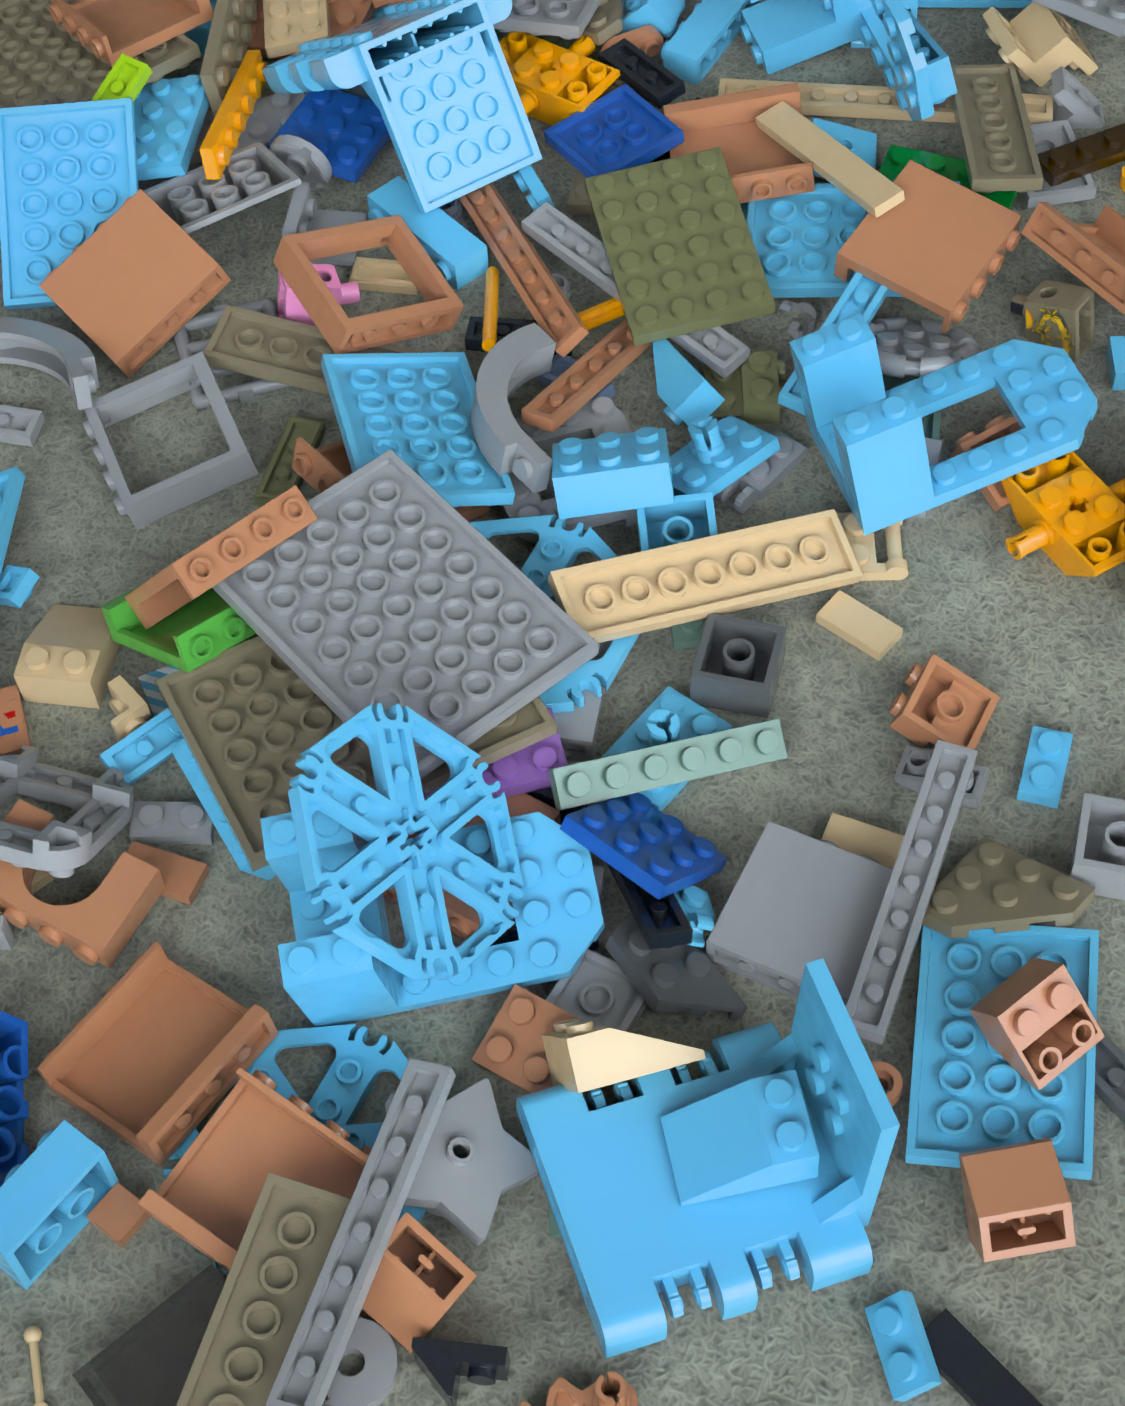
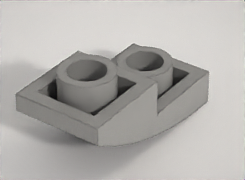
(914, 767)

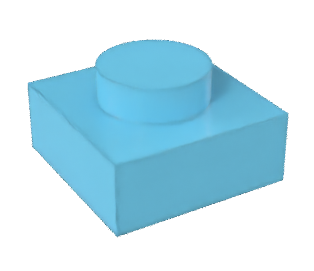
(16, 585)

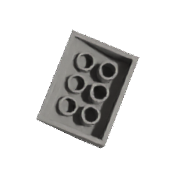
(247, 180)

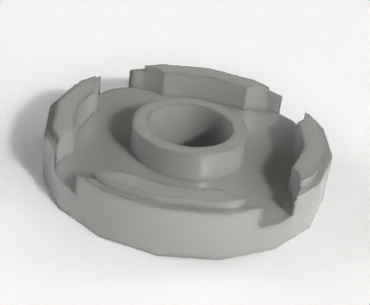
(303, 160)
(379, 1371)

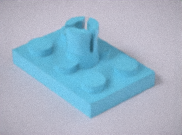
(719, 454)
(664, 721)

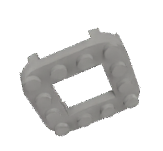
(588, 422)
(101, 805)

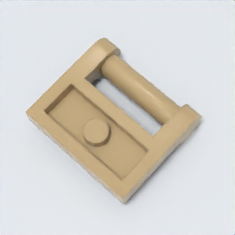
(865, 551)

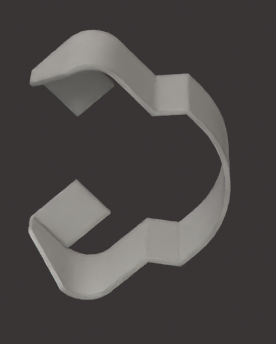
(787, 306)

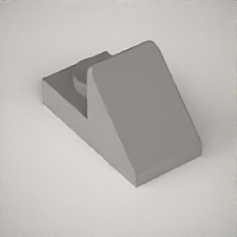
(1075, 102)

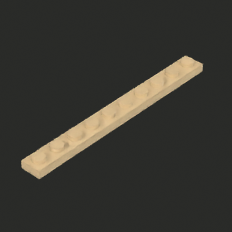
(872, 101)

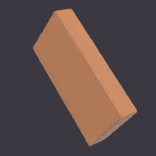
(180, 874)

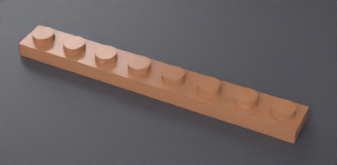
(525, 268)

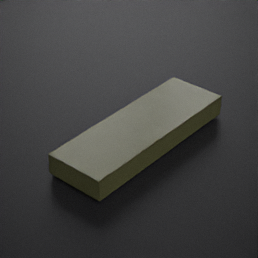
(279, 472)

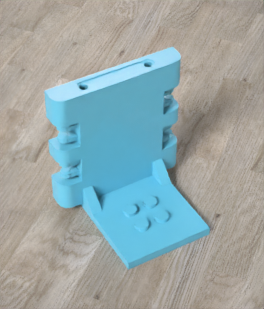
(438, 89)
(620, 1199)

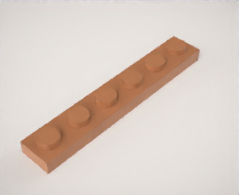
(582, 380)

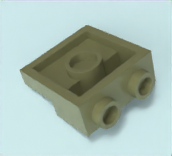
(751, 389)

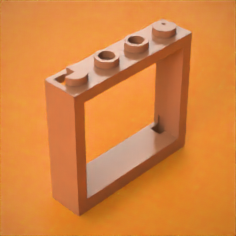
(378, 328)

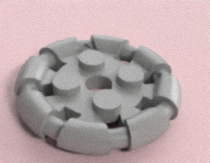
(919, 346)

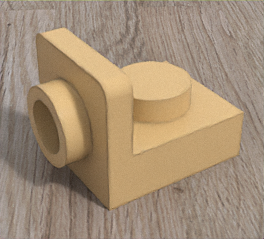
(128, 707)

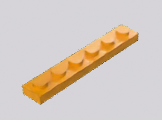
(233, 115)

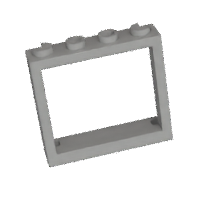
(188, 485)

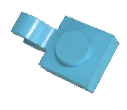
(698, 911)

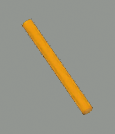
(490, 316)

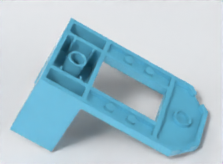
(800, 29)
(877, 436)
(345, 984)

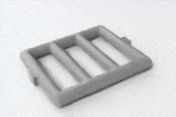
(244, 391)

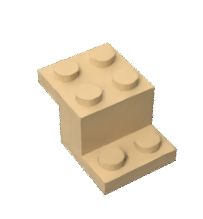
(1038, 43)

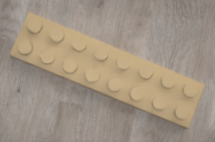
(706, 576)

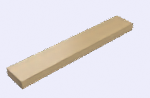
(830, 159)

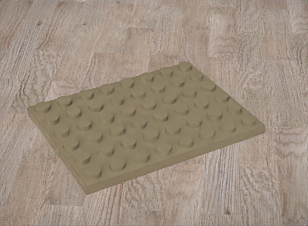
(51, 67)
(254, 716)

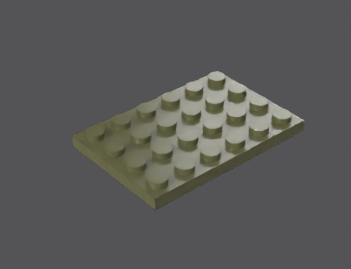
(678, 246)

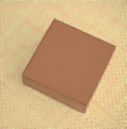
(118, 1215)

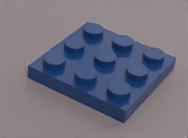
(342, 128)
(614, 134)
(644, 844)

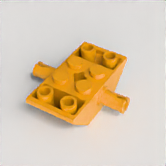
(555, 79)
(1068, 516)

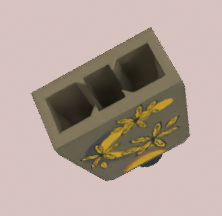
(1058, 316)

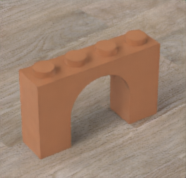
(94, 926)

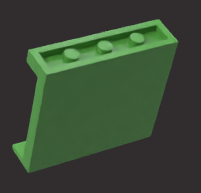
(184, 637)

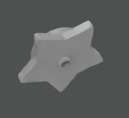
(469, 1163)

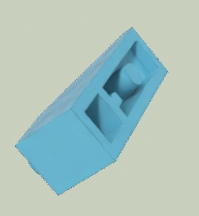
(682, 385)

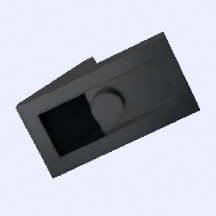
(449, 1360)

